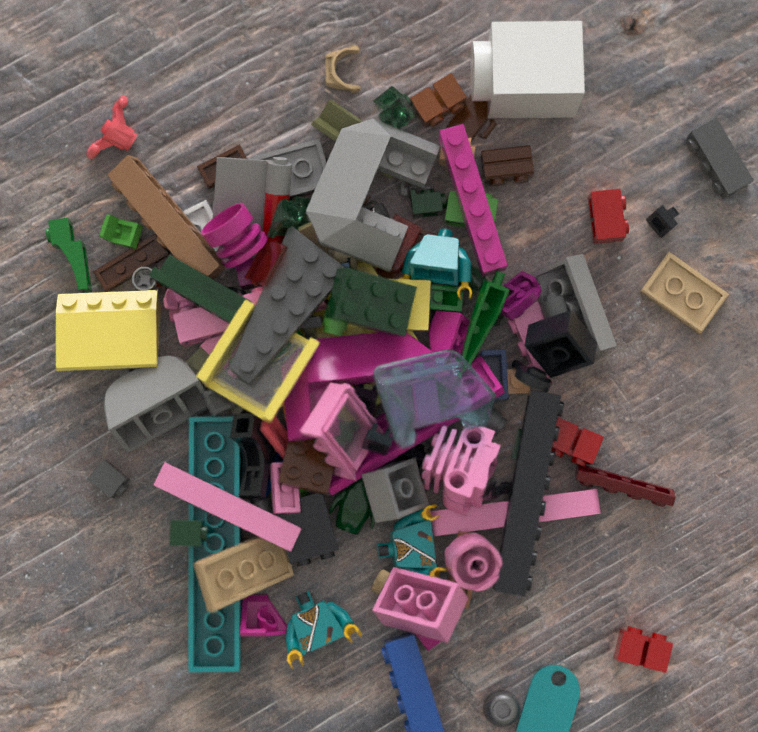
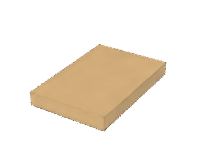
(684, 293)

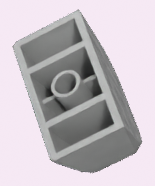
(152, 401)

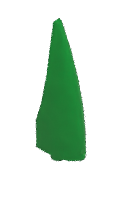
(485, 312)

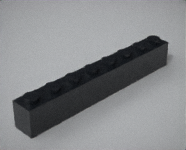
(527, 492)

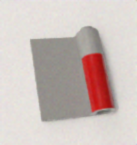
(254, 183)

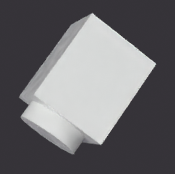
(529, 69)

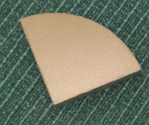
(380, 581)

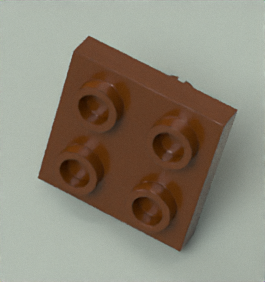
(306, 467)

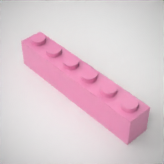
(197, 324)

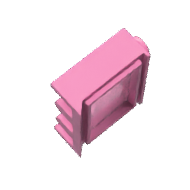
(340, 425)

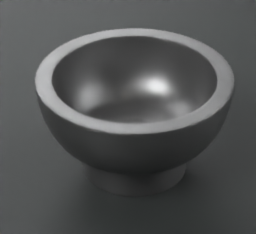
(501, 708)

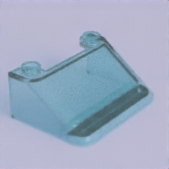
(432, 391)

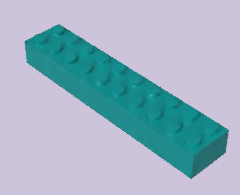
(213, 636)

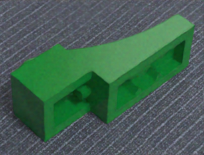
(62, 237)

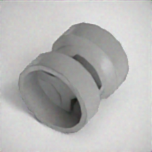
(141, 279)

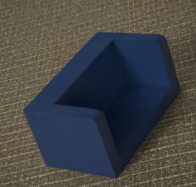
(497, 363)

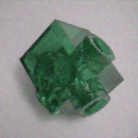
(394, 108)

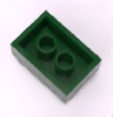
(371, 302)

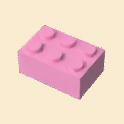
(420, 604)

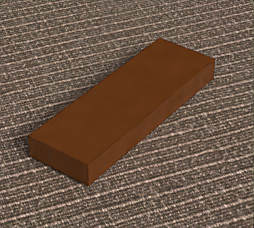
(123, 266)

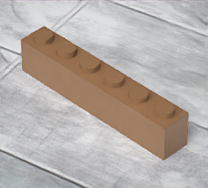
(164, 217)

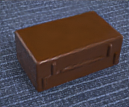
(474, 118)

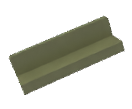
(335, 118)

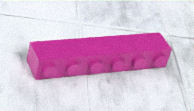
(472, 200)

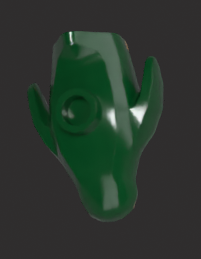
(353, 508)

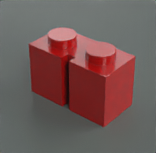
(608, 216)
(576, 443)
(643, 650)

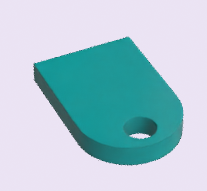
(549, 705)

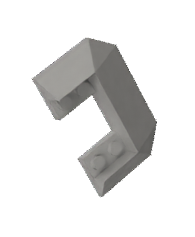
(345, 182)

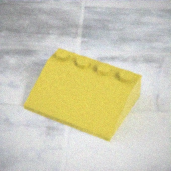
(107, 330)

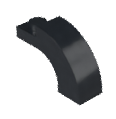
(256, 455)

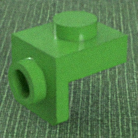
(120, 232)

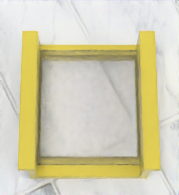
(272, 386)

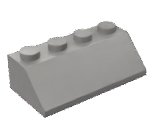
(573, 281)

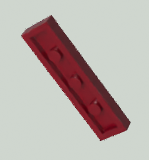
(632, 487)

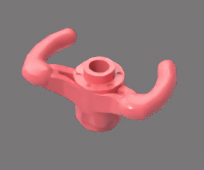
(114, 131)

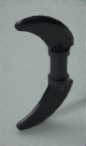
(495, 492)

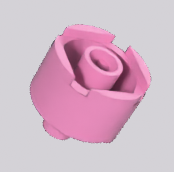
(472, 548)

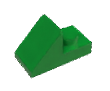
(445, 298)

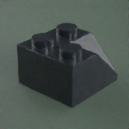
(560, 344)

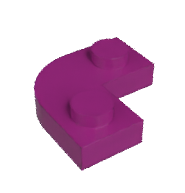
(524, 292)

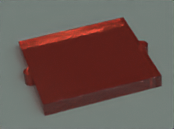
(266, 263)

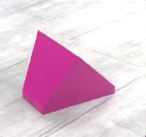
(261, 617)

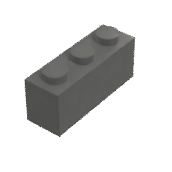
(719, 158)

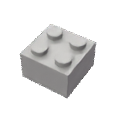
(395, 490)

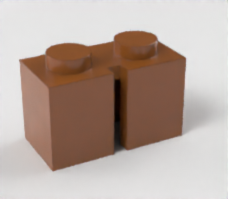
(437, 103)

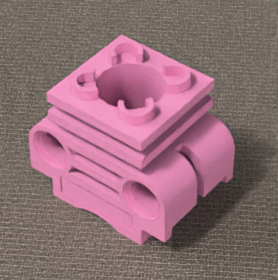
(461, 466)

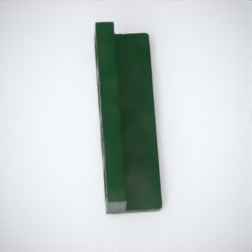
(198, 288)

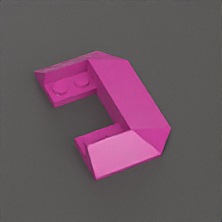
(345, 361)

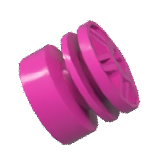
(234, 235)

